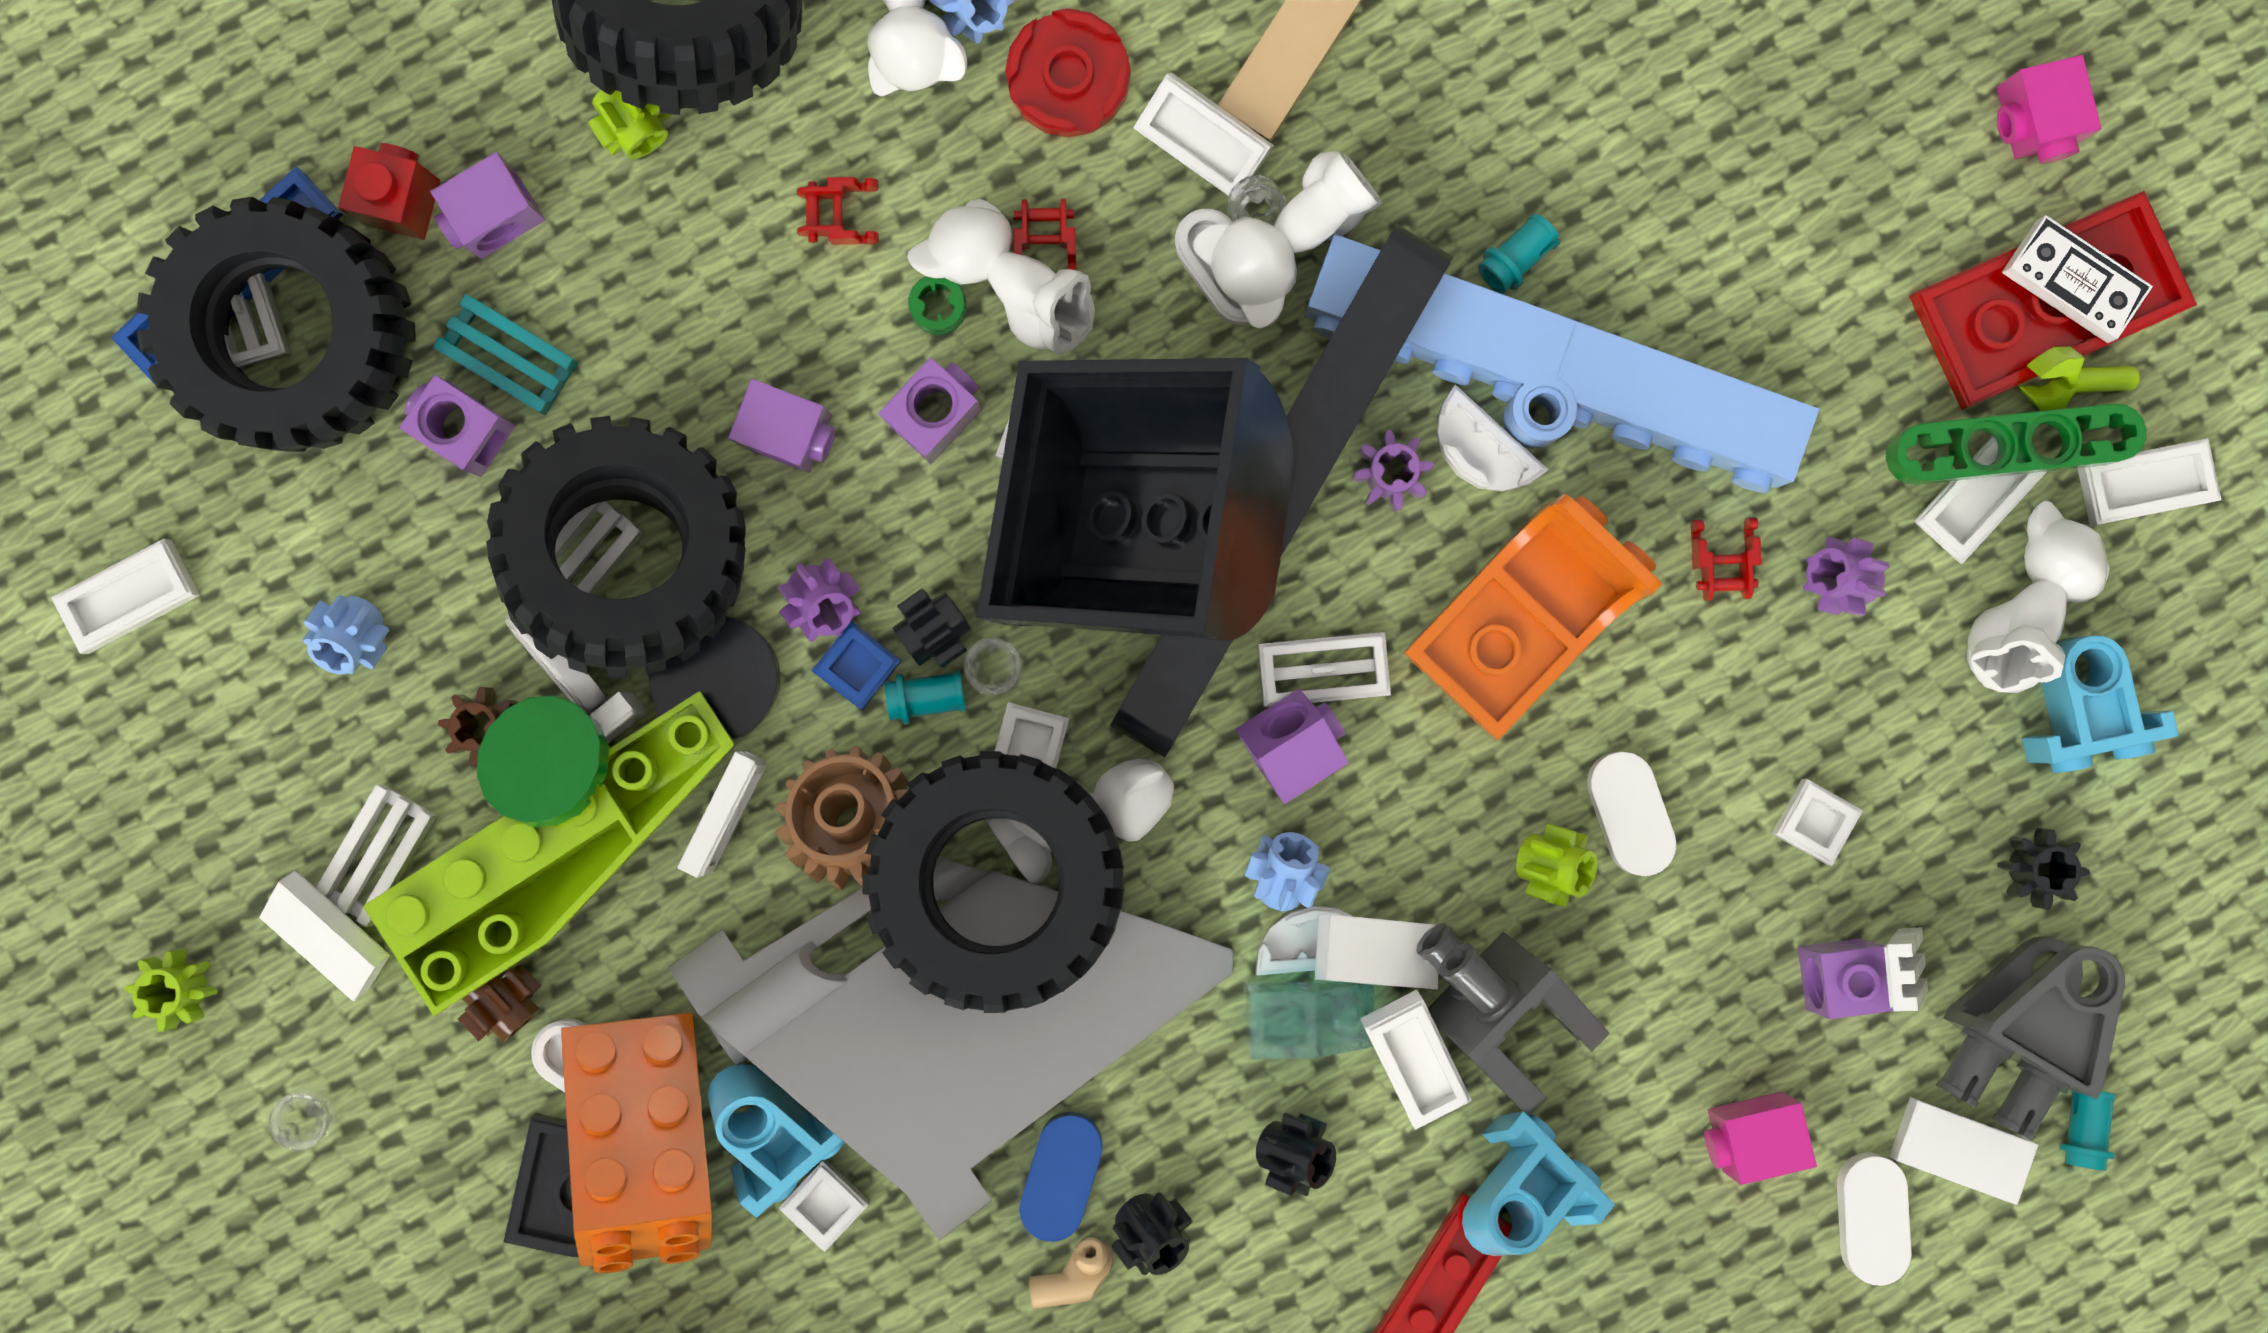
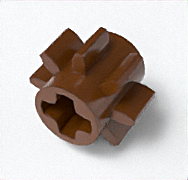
(463, 721)
(501, 1005)

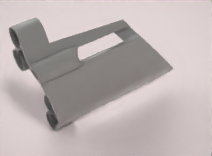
(928, 1083)

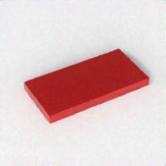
(1993, 327)

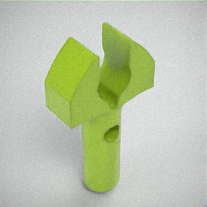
(2073, 378)

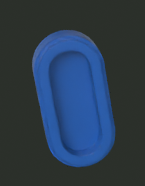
(1061, 1176)

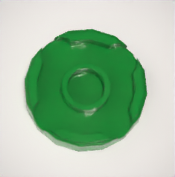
(542, 761)

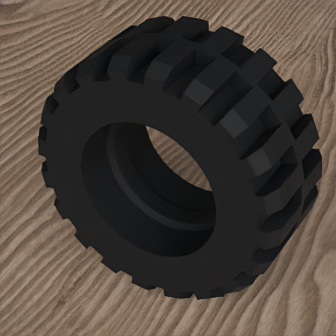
(679, 52)
(193, 311)
(599, 468)
(903, 882)

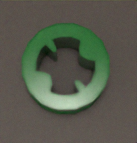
(919, 310)

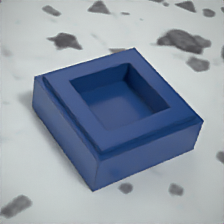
(856, 665)

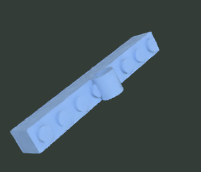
(1583, 377)

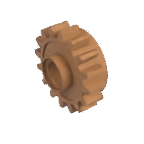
(820, 799)

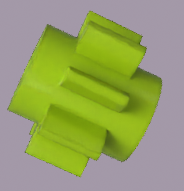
(627, 126)
(1556, 865)
(172, 972)

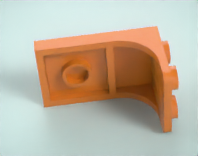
(1531, 612)
(636, 1142)

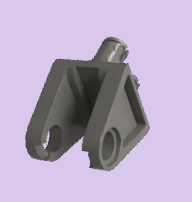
(1491, 995)
(2041, 1026)

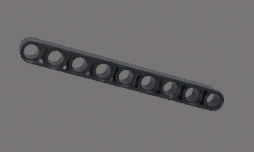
(1320, 428)

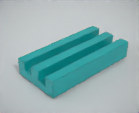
(461, 327)

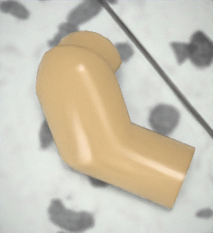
(1079, 1278)

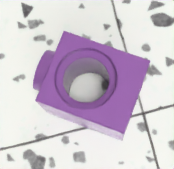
(485, 207)
(783, 427)
(932, 437)
(478, 440)
(1294, 744)
(1844, 978)

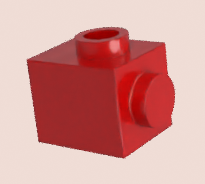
(389, 190)

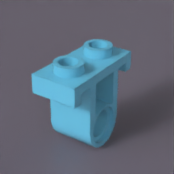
(2097, 713)
(772, 1140)
(1535, 1186)

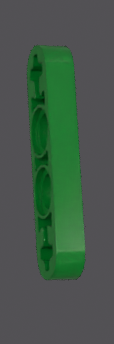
(2015, 444)

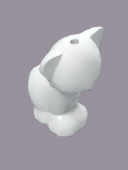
(912, 49)
(1257, 260)
(1040, 305)
(2016, 641)
(1129, 794)

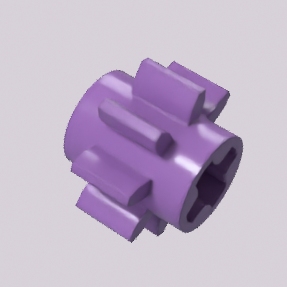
(1375, 470)
(1845, 576)
(819, 600)

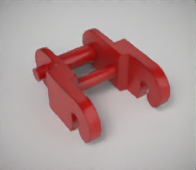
(836, 233)
(1067, 237)
(1747, 560)

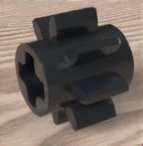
(932, 628)
(2024, 865)
(1296, 1154)
(1151, 1234)

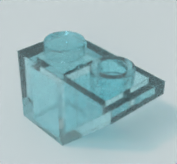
(1306, 1018)

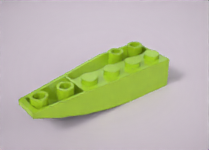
(522, 883)

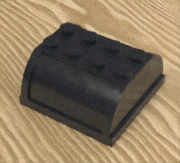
(1140, 498)

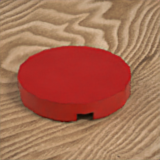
(1066, 96)

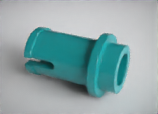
(1518, 254)
(924, 696)
(2089, 1131)

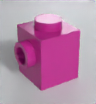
(2047, 110)
(1759, 1138)

